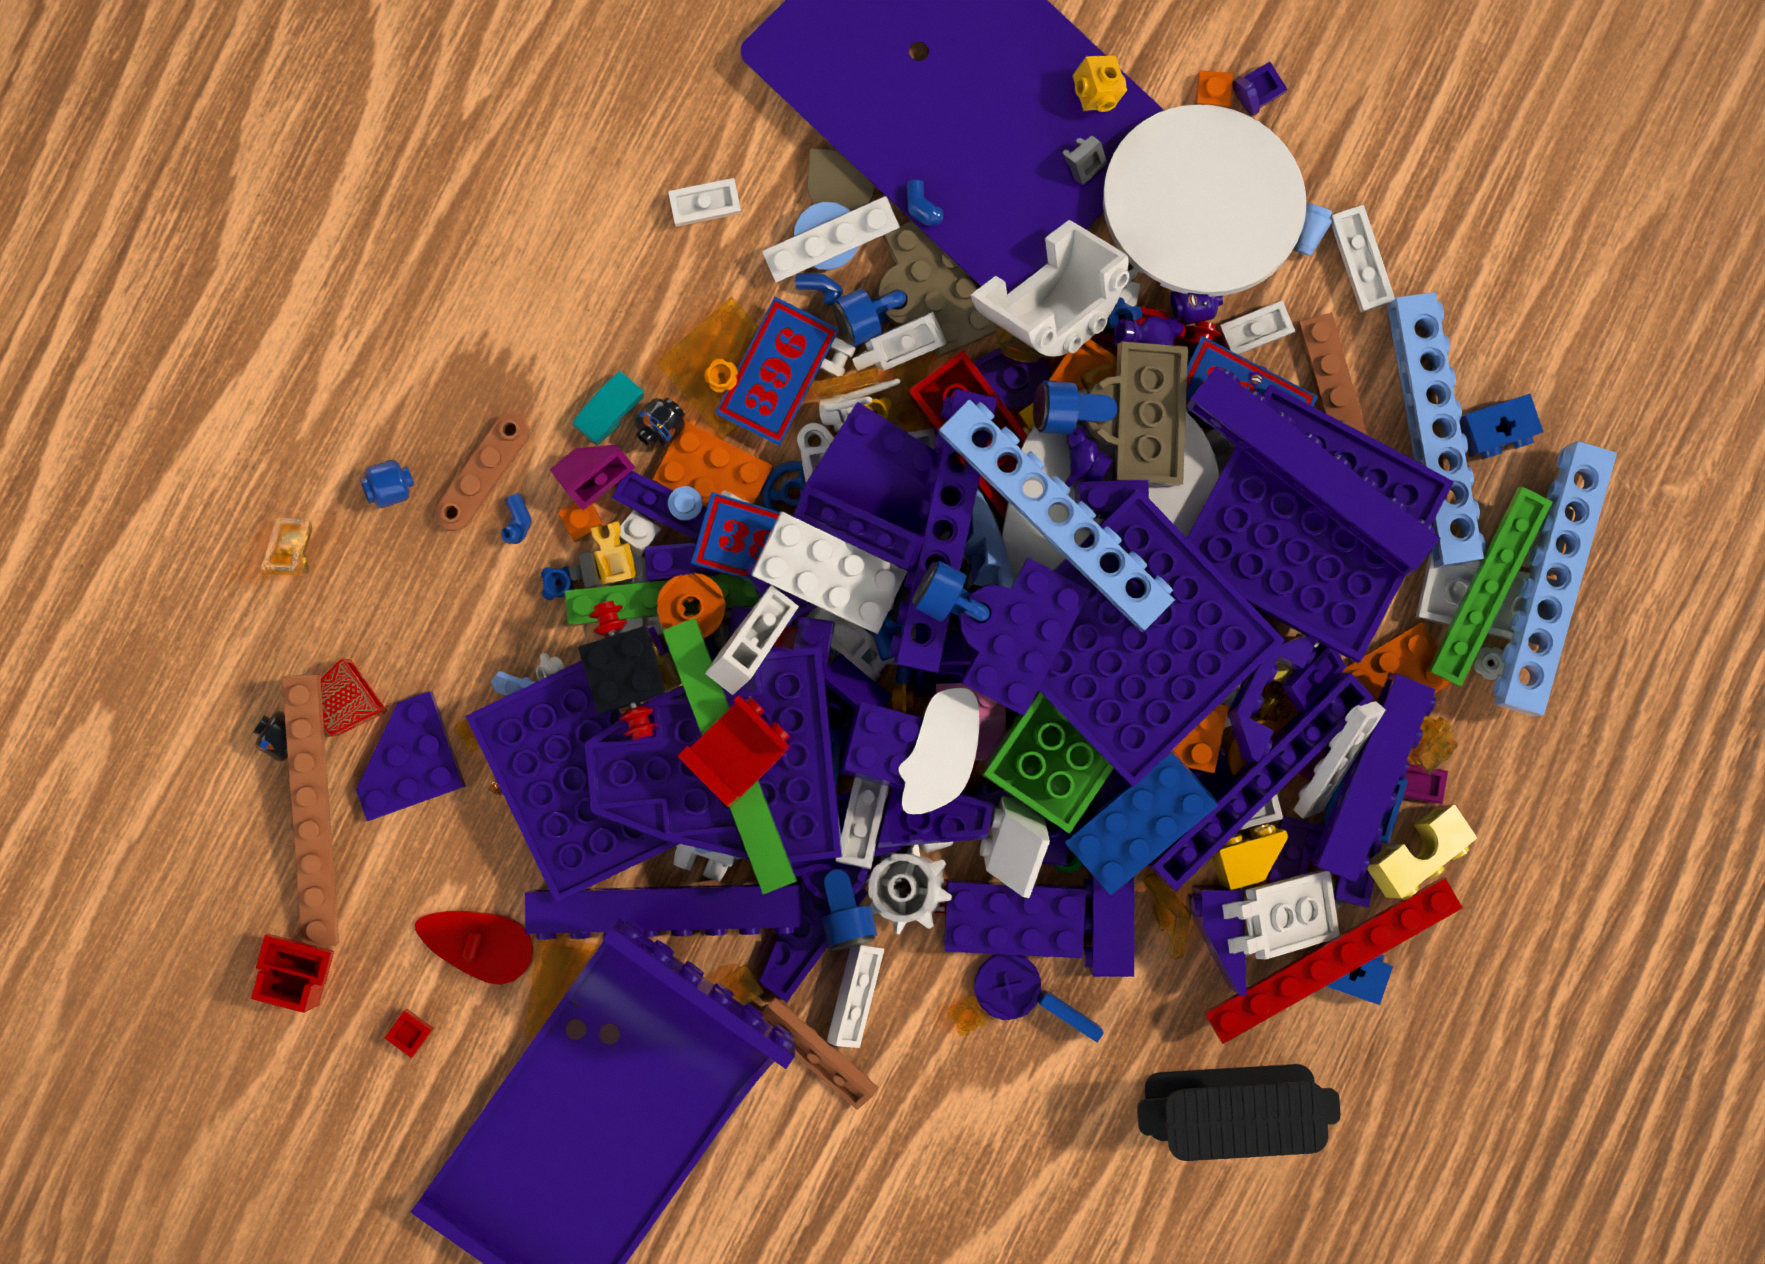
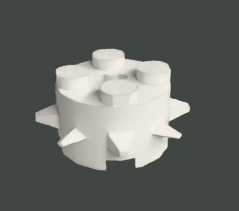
(926, 888)

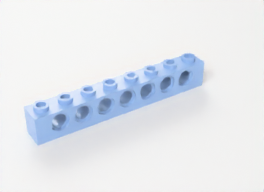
(1421, 414)
(974, 418)
(1596, 468)

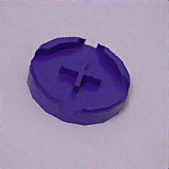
(1007, 986)

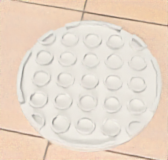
(1204, 200)

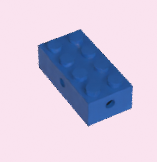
(1140, 822)

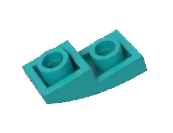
(607, 407)

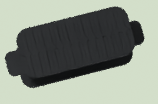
(1238, 1112)

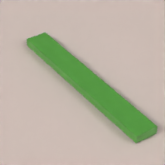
(709, 705)

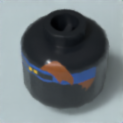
(659, 422)
(272, 736)

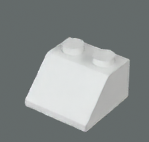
(1015, 845)

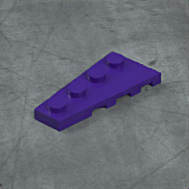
(799, 951)

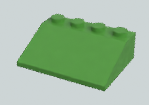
(1047, 765)

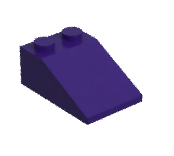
(1207, 912)

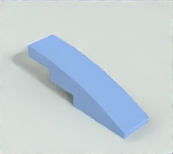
(986, 548)

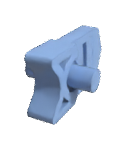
(508, 684)

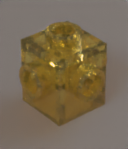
(1435, 744)

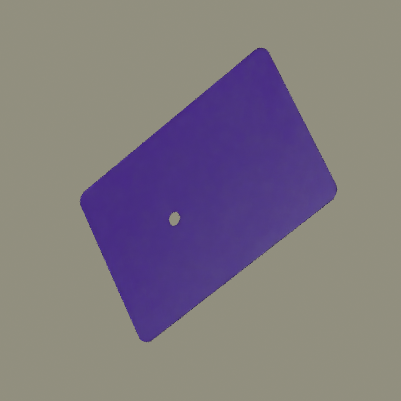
(970, 121)

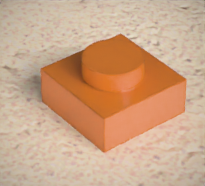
(1214, 88)
(580, 521)

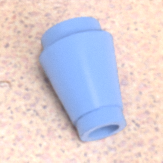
(1314, 228)

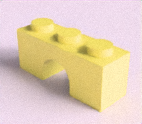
(1443, 837)

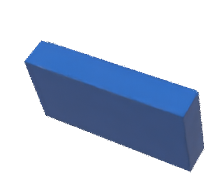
(1071, 1015)

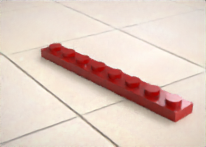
(1333, 960)

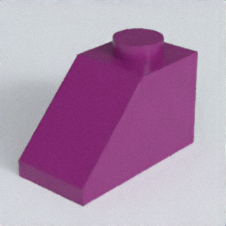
(591, 472)

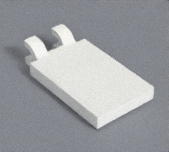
(1285, 915)

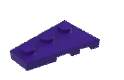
(957, 821)

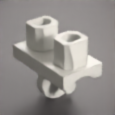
(716, 866)

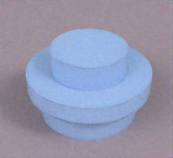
(685, 503)

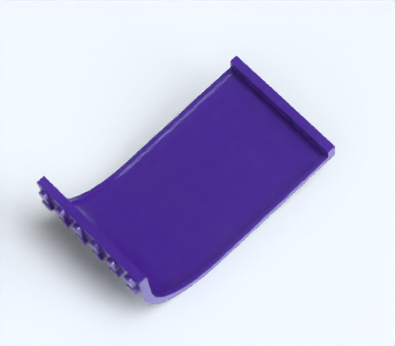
(601, 1134)

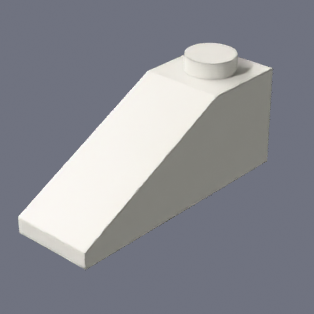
(752, 641)

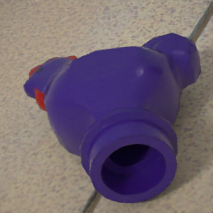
(1152, 331)

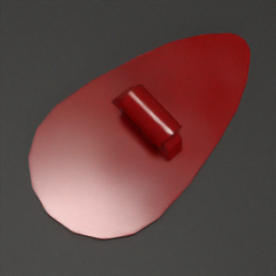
(478, 944)

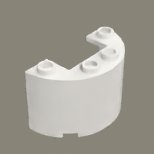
(1065, 298)

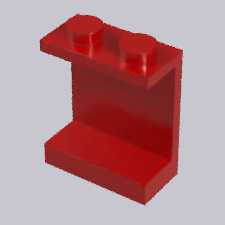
(736, 750)

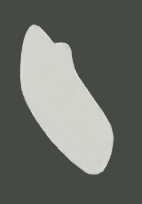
(942, 753)

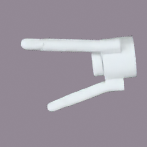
(836, 409)

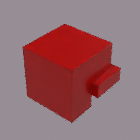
(291, 973)

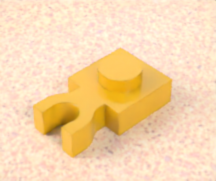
(613, 558)

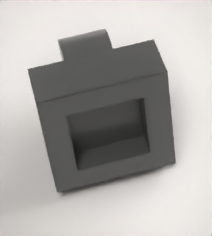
(1085, 159)
(587, 571)

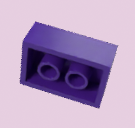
(879, 744)

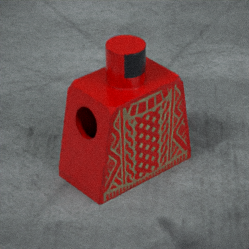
(347, 699)

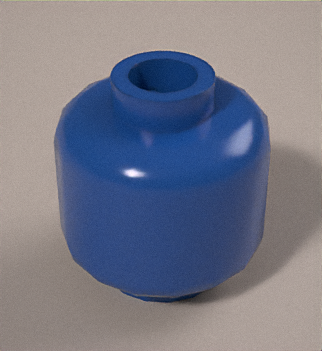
(386, 483)

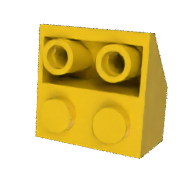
(1249, 857)

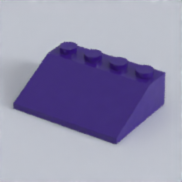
(879, 470)

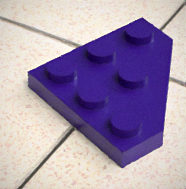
(410, 760)

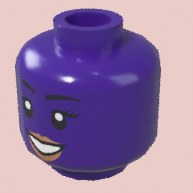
(1194, 306)

